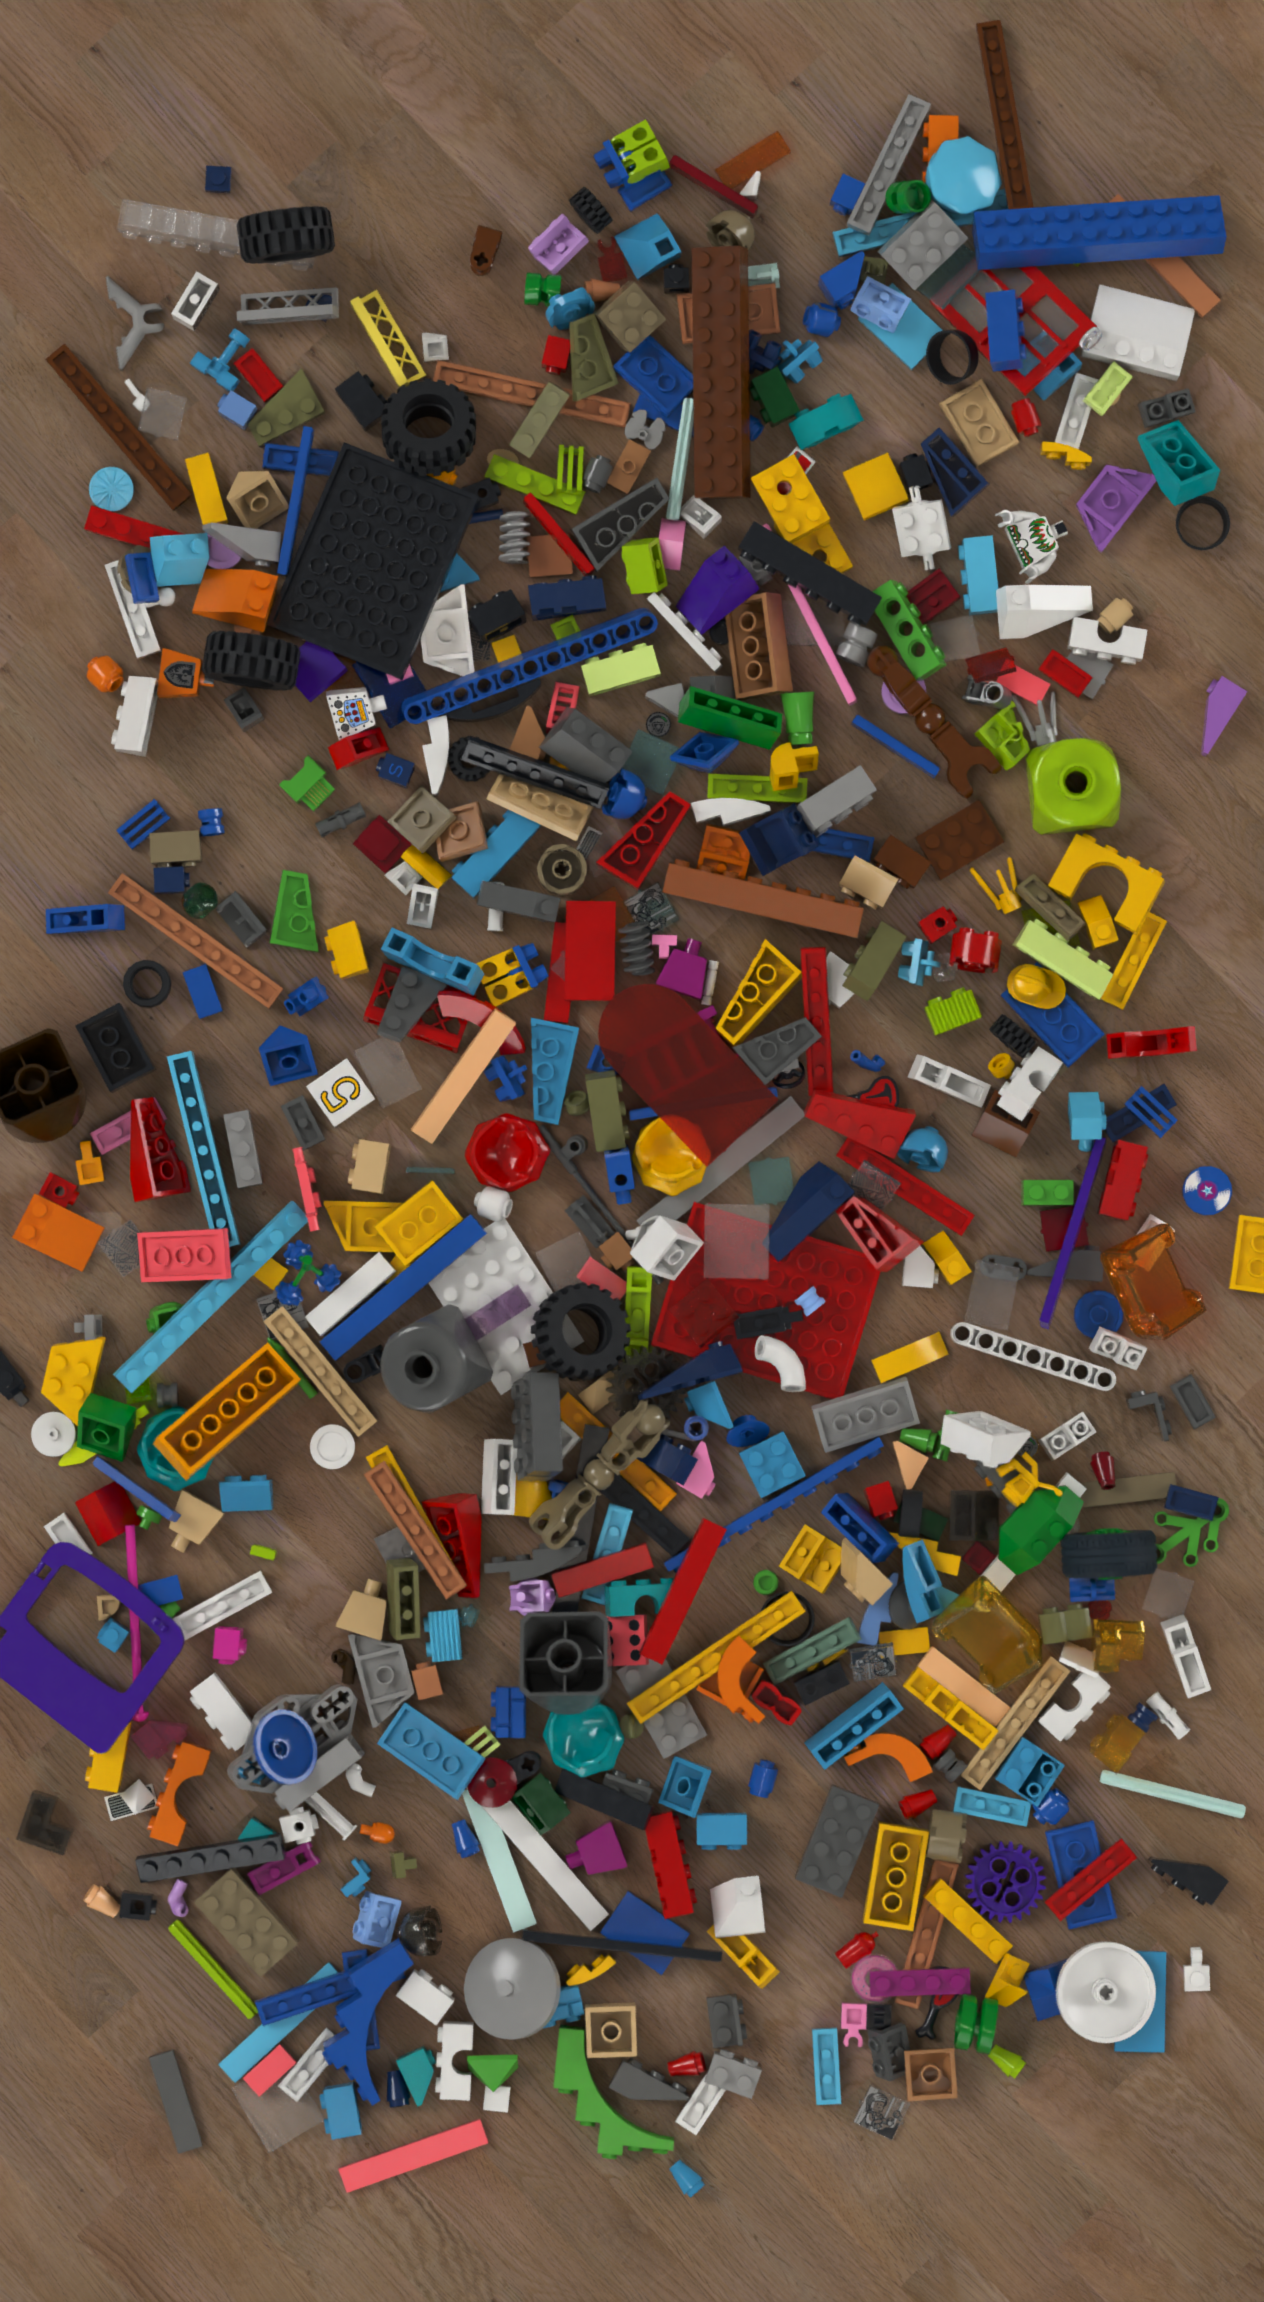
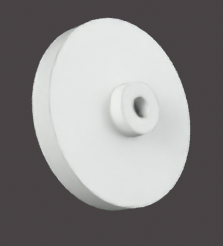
(53, 1434)
(332, 1446)

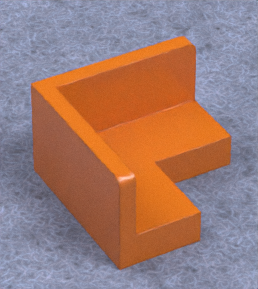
(748, 1678)

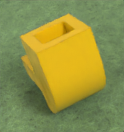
(787, 764)

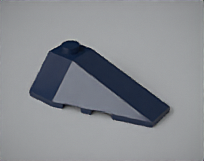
(807, 1208)

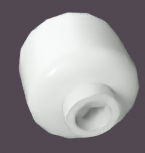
(493, 1204)

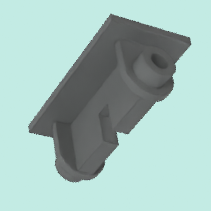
(589, 1221)

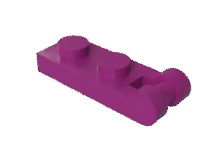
(274, 1873)

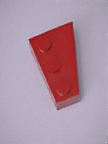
(877, 1233)

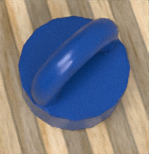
(556, 1486)

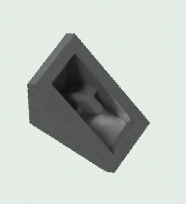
(244, 709)

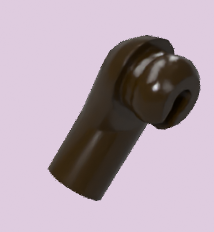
(347, 1663)

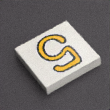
(340, 1092)

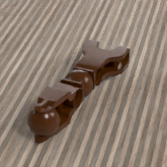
(931, 720)

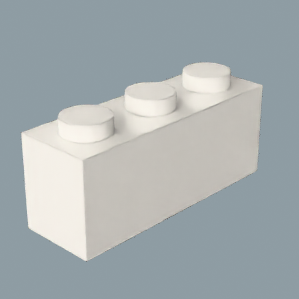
(498, 1477)
(222, 1711)

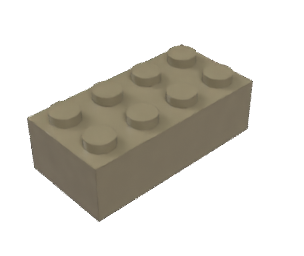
(246, 1921)

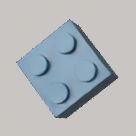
(772, 1464)

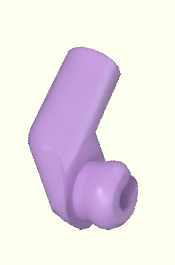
(176, 1899)

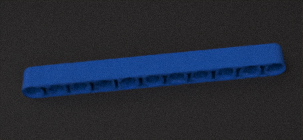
(541, 668)

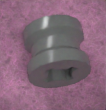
(167, 1395)

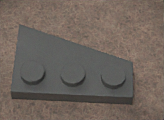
(410, 999)

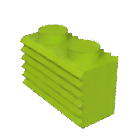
(953, 1011)

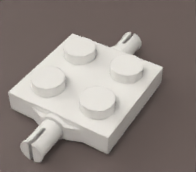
(921, 528)

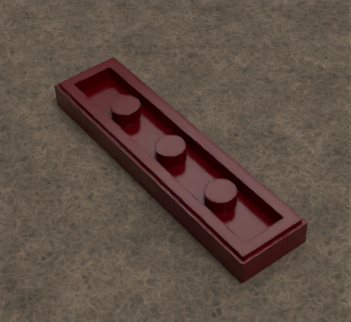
(713, 186)

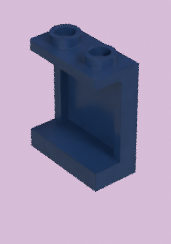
(778, 839)

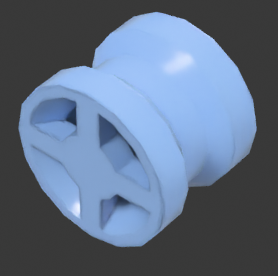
(810, 1301)

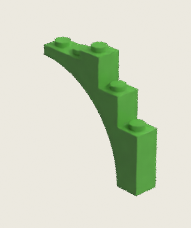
(592, 2108)

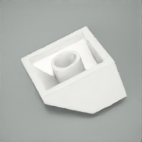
(737, 1907)

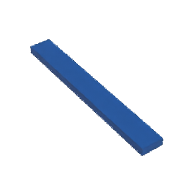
(403, 1287)

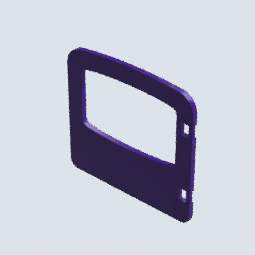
(57, 1683)

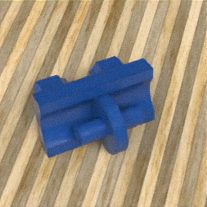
(306, 997)
(510, 1076)
(1091, 1589)

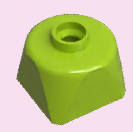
(1053, 805)

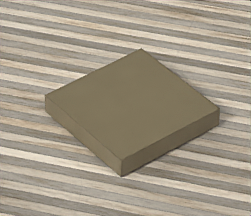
(422, 819)

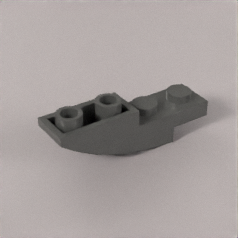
(543, 1561)

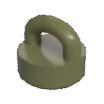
(577, 1103)
(630, 1726)

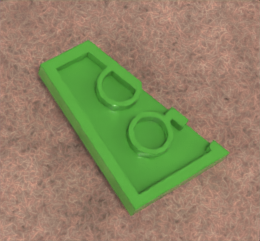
(293, 915)

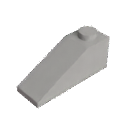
(249, 543)

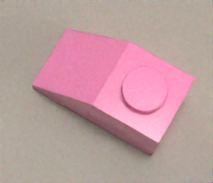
(702, 1475)

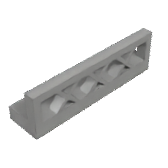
(289, 312)

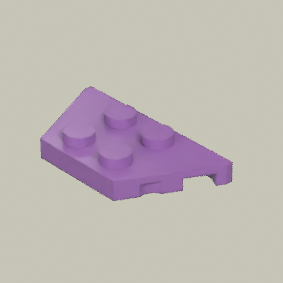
(1111, 501)

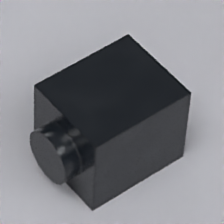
(915, 472)

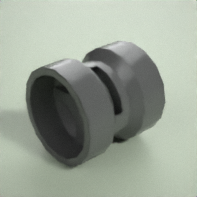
(946, 1761)

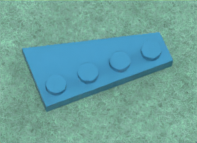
(551, 1066)

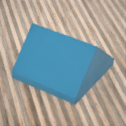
(685, 1786)

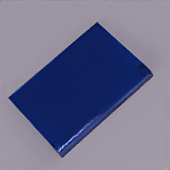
(394, 694)

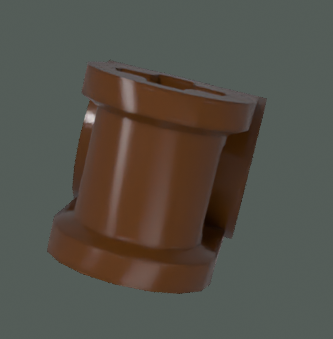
(484, 246)

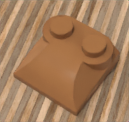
(930, 2074)

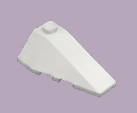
(1034, 608)

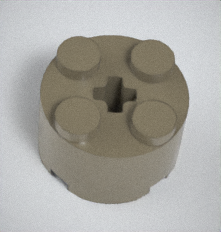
(574, 877)
(946, 1835)

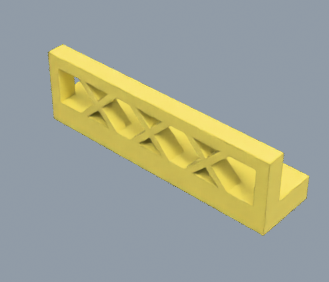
(378, 339)

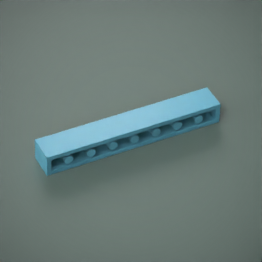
(202, 1144)

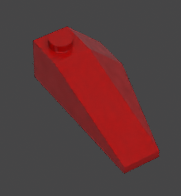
(153, 1161)
(458, 1526)

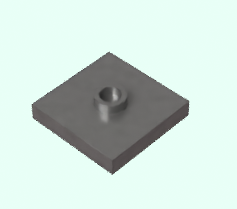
(395, 1546)

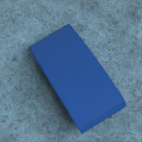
(163, 1590)

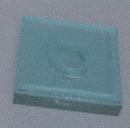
(651, 761)

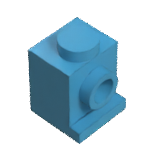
(113, 1634)

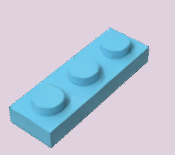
(992, 1806)
(826, 2066)

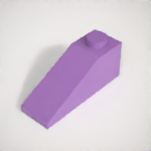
(1220, 706)

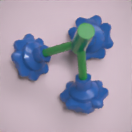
(298, 1255)

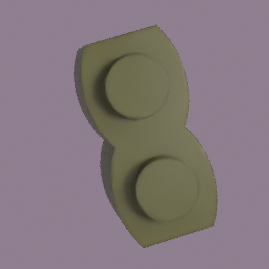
(1065, 1624)

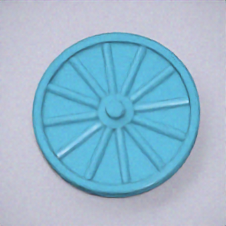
(111, 489)

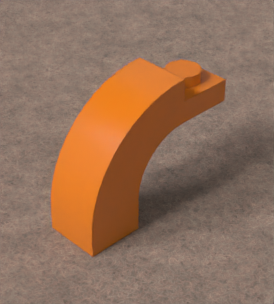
(729, 1672)
(895, 1745)

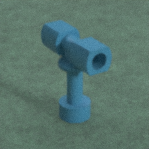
(218, 367)

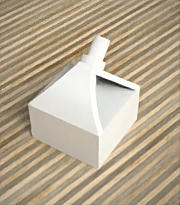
(663, 1246)

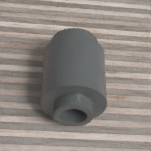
(597, 474)

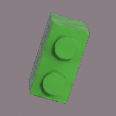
(1047, 1193)

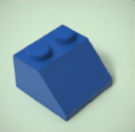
(841, 282)

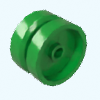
(974, 2023)

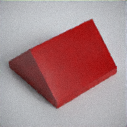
(107, 1512)

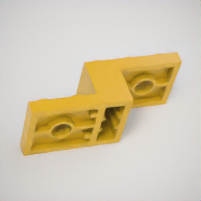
(800, 514)

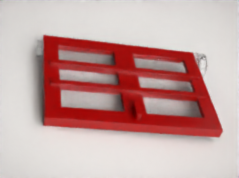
(1050, 320)

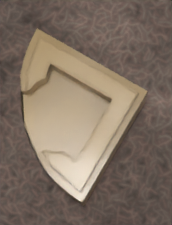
(107, 1606)

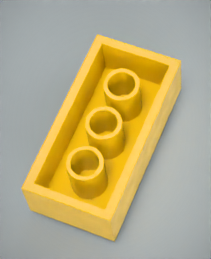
(895, 1876)

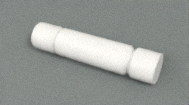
(710, 982)

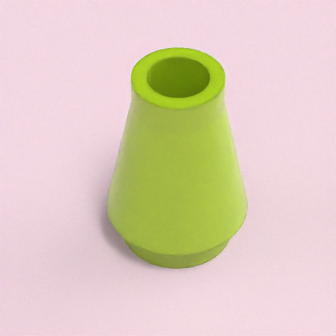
(1007, 2061)

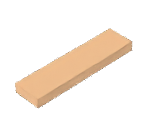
(963, 1686)

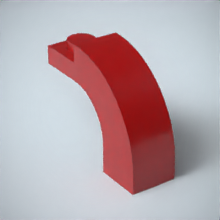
(1151, 1043)

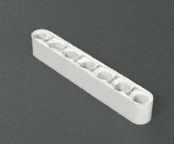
(1043, 1363)

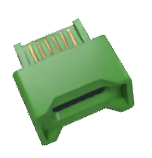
(308, 785)

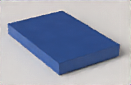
(656, 375)
(642, 1923)

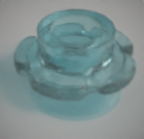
(469, 1616)

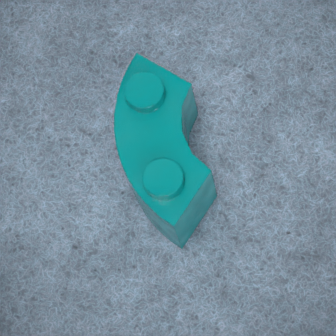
(825, 421)

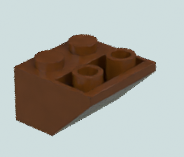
(1003, 1129)

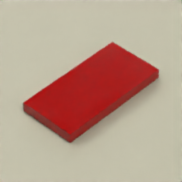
(590, 950)

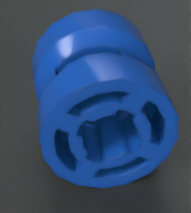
(211, 822)

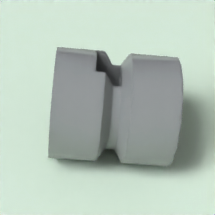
(856, 645)

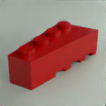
(669, 1865)

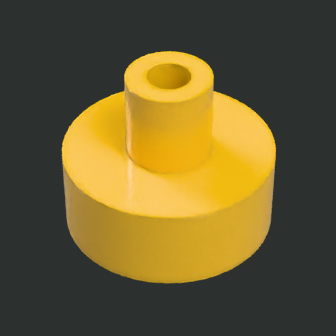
(1001, 1066)

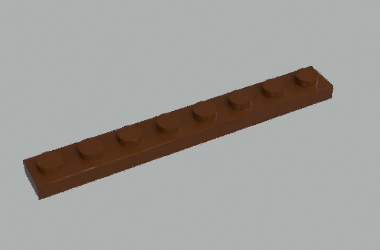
(1004, 115)
(118, 427)

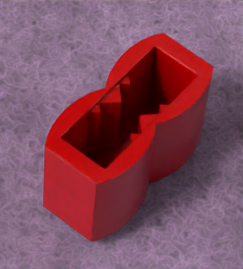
(770, 1698)

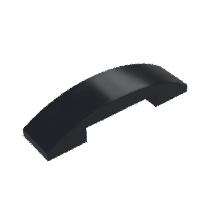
(525, 692)

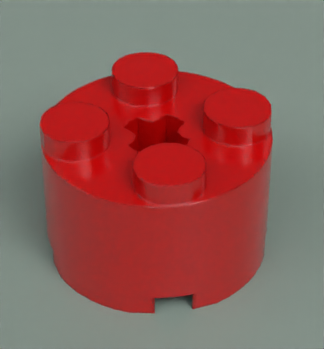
(975, 951)

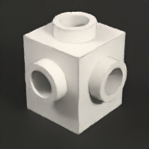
(292, 1832)

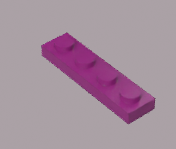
(919, 1982)

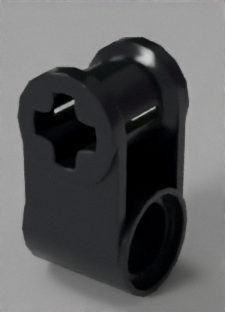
(366, 1363)
(520, 1770)

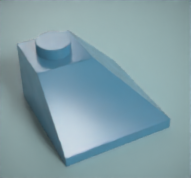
(708, 1404)

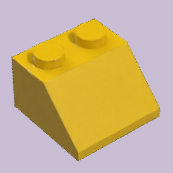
(347, 950)

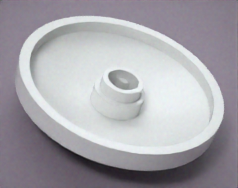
(1105, 1992)

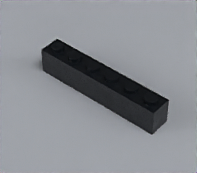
(809, 573)

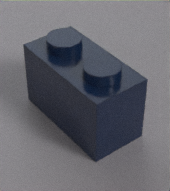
(670, 1460)

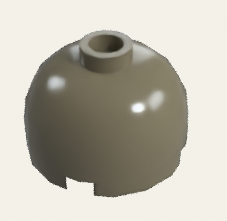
(731, 229)

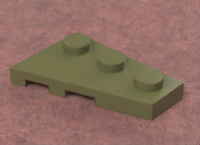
(590, 360)
(286, 410)

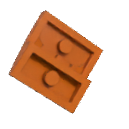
(724, 850)

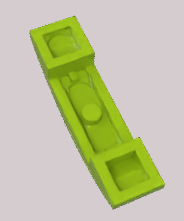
(638, 1307)

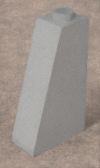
(326, 1769)

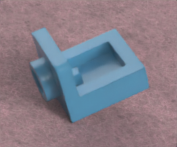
(356, 1885)

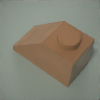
(529, 736)

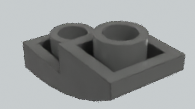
(1166, 408)

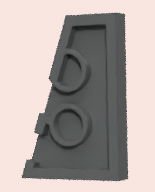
(777, 1049)

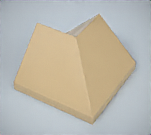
(256, 498)

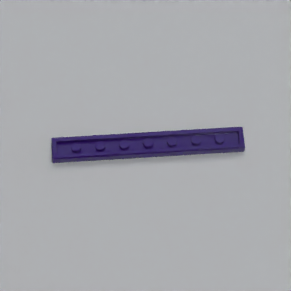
(1072, 1233)

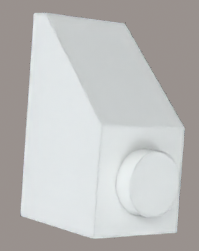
(919, 1270)

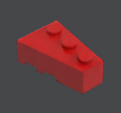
(1123, 1180)

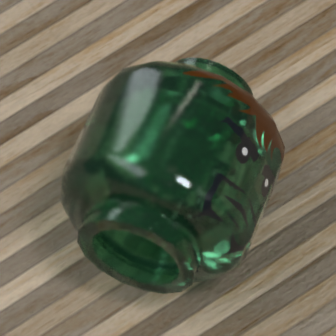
(199, 900)

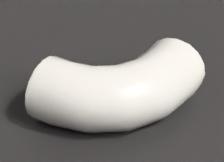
(785, 1361)

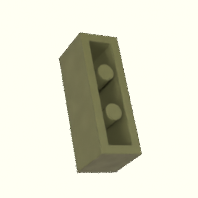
(539, 419)
(873, 960)
(606, 1110)
(403, 1598)

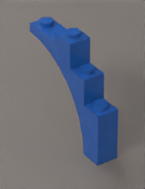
(371, 1978)

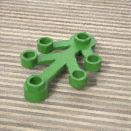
(1191, 1529)

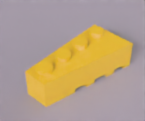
(759, 992)

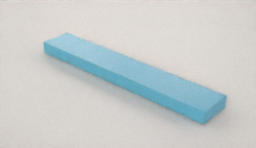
(265, 2038)

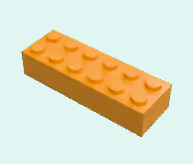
(226, 1411)

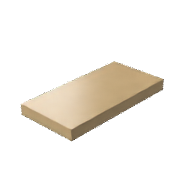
(541, 806)

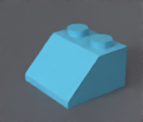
(179, 558)

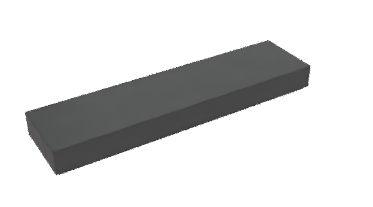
(175, 2101)

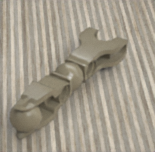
(568, 1507)

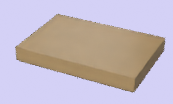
(979, 423)

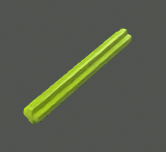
(213, 1969)

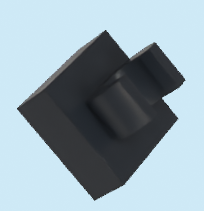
(878, 2016)

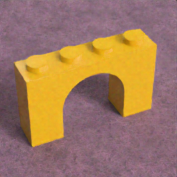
(1086, 855)

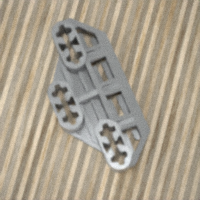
(306, 1707)

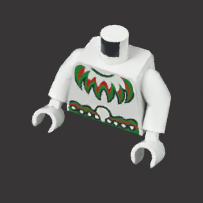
(1032, 540)

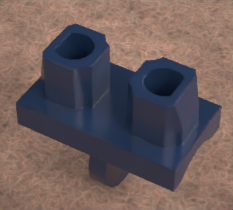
(761, 358)

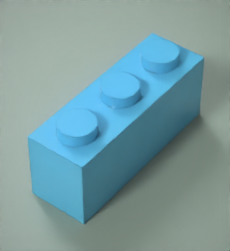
(979, 574)

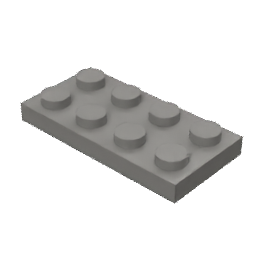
(865, 1414)
(675, 1724)

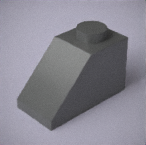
(716, 684)

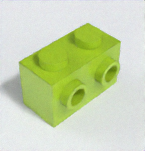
(644, 565)

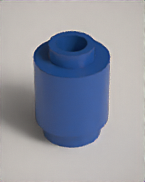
(762, 1778)

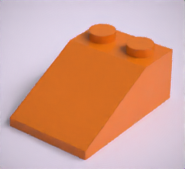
(236, 597)
(58, 1232)

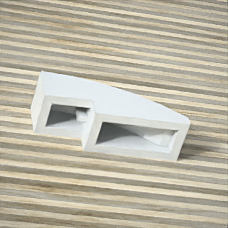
(437, 753)
(728, 809)
(949, 1080)
(1185, 1656)

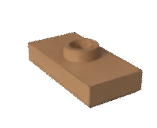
(628, 467)

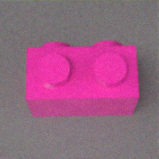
(229, 1644)

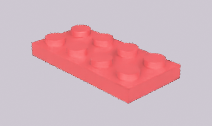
(184, 1255)

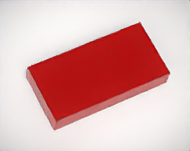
(258, 375)
(1065, 673)

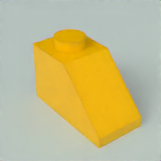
(1098, 922)
(947, 1257)

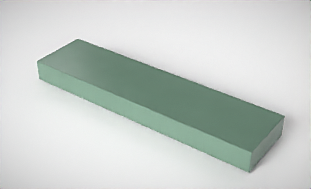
(812, 1651)

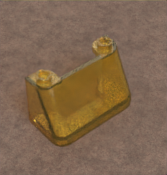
(991, 1634)

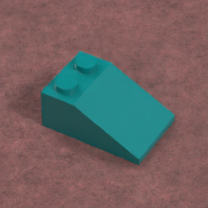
(1178, 462)

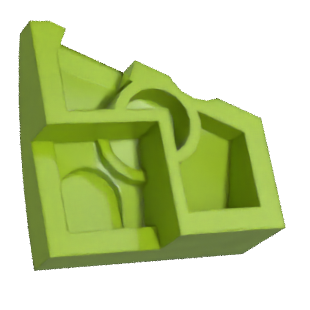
(1004, 737)

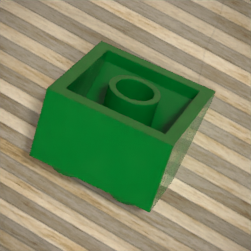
(105, 1426)

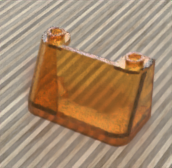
(1150, 1284)

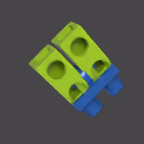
(633, 155)

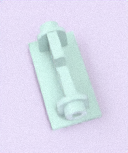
(763, 275)

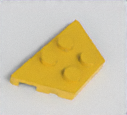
(355, 1224)
(72, 1374)

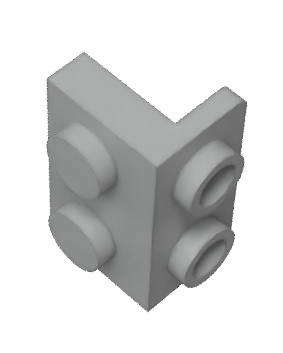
(733, 2073)

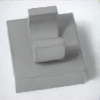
(91, 1327)

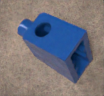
(618, 1163)

